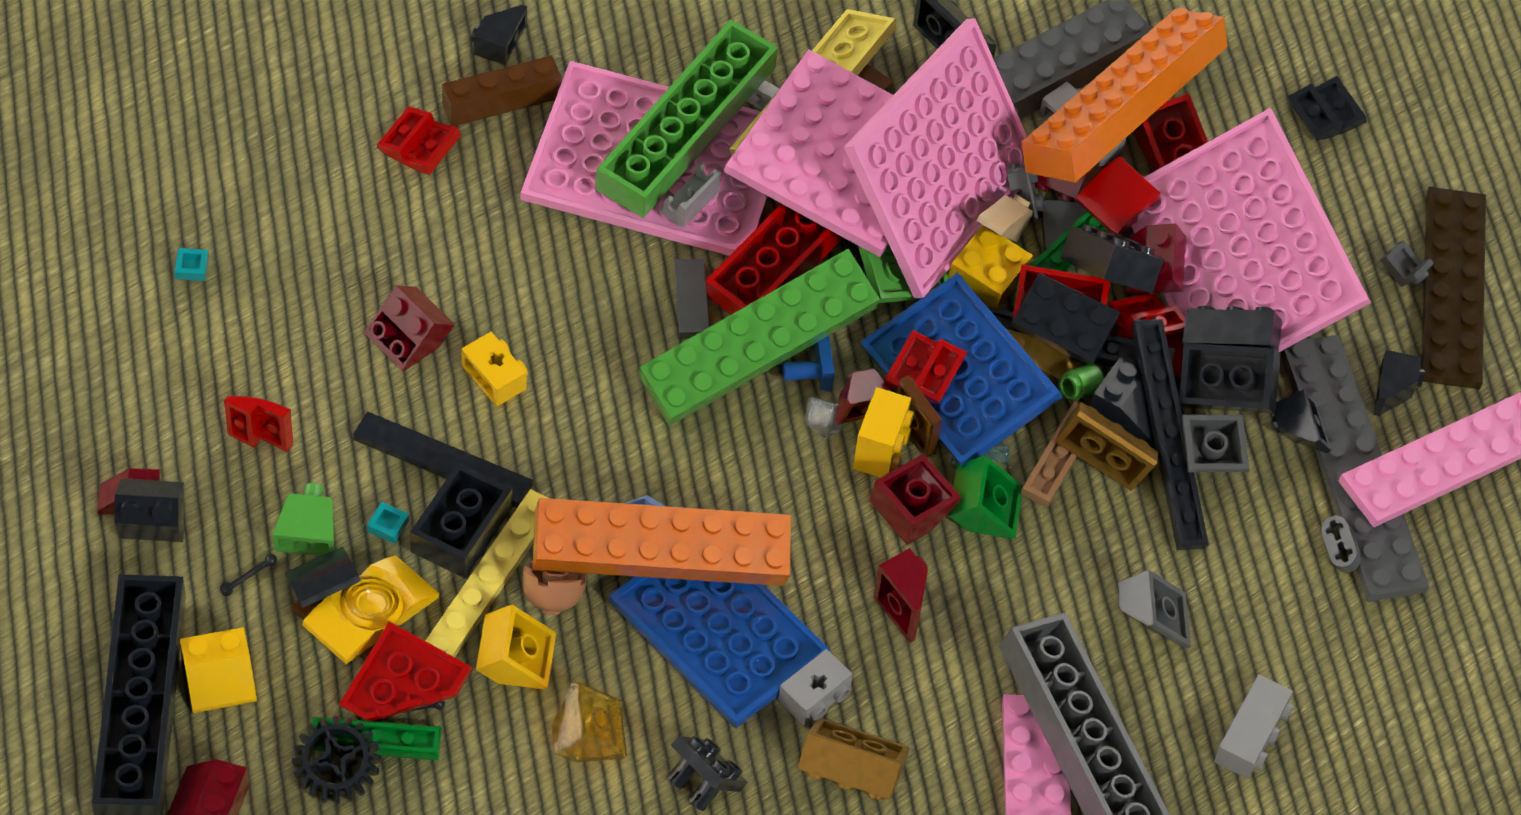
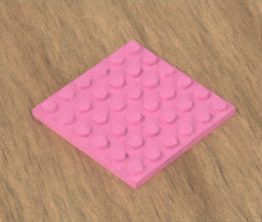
(800, 154)

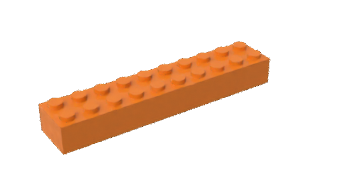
(1124, 95)

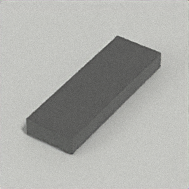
(691, 297)

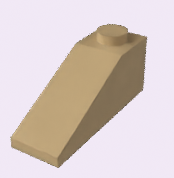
(1007, 216)

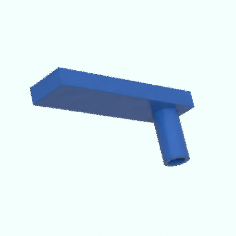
(820, 369)

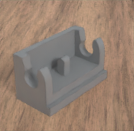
(691, 197)

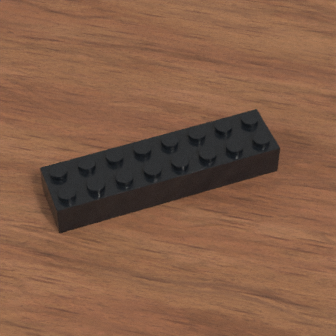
(139, 696)

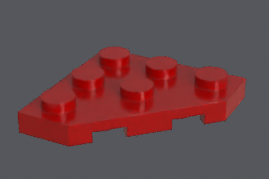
(403, 676)

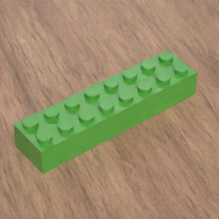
(686, 118)
(758, 337)

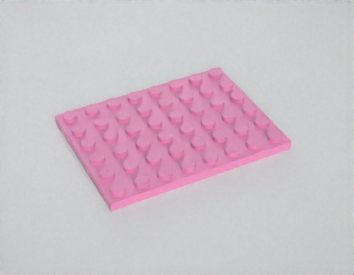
(588, 123)
(939, 156)
(1255, 232)

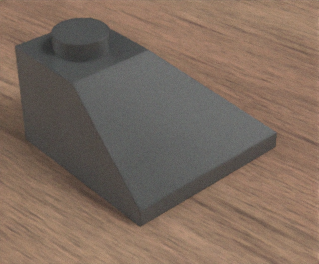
(1215, 443)
(1156, 605)

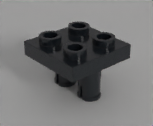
(704, 757)

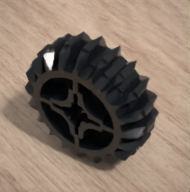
(347, 755)

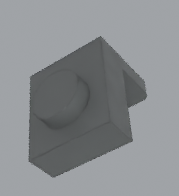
(1405, 265)

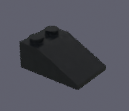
(1124, 401)

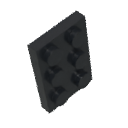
(1065, 319)

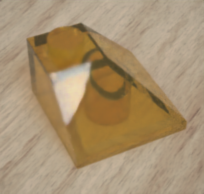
(589, 726)

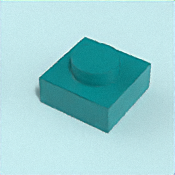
(191, 264)
(388, 522)

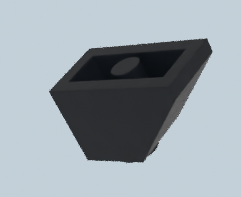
(499, 34)
(1397, 380)
(1301, 421)

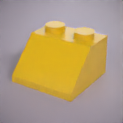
(516, 649)
(218, 670)

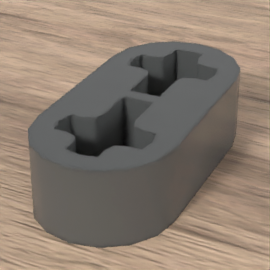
(1347, 541)

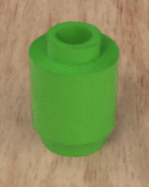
(1080, 382)

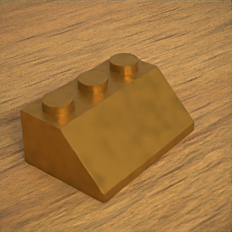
(1107, 446)
(853, 759)

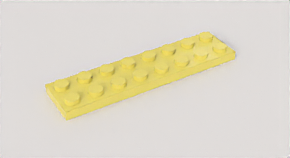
(848, 44)

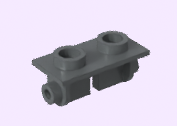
(1021, 180)

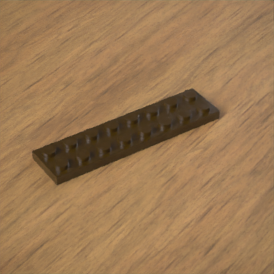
(1454, 288)

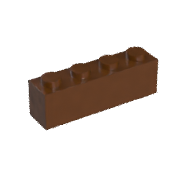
(501, 91)

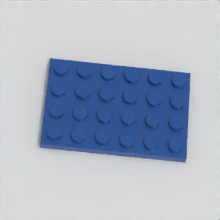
(994, 386)
(721, 637)

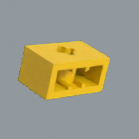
(494, 368)

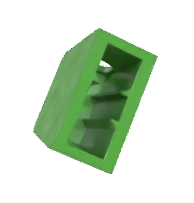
(306, 523)

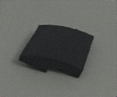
(1327, 109)
(322, 576)

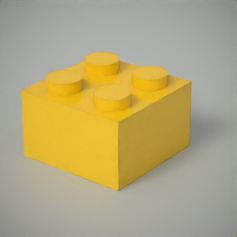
(990, 266)
(883, 433)

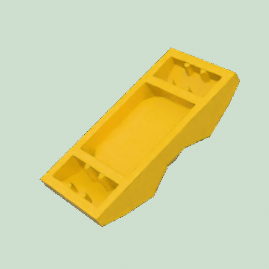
(358, 614)

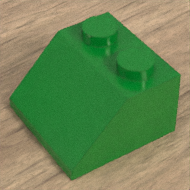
(988, 499)

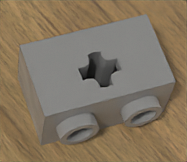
(815, 688)

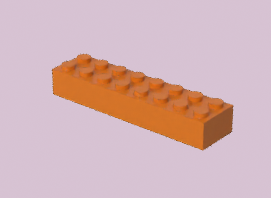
(661, 542)

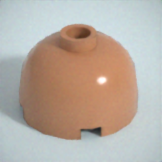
(553, 589)

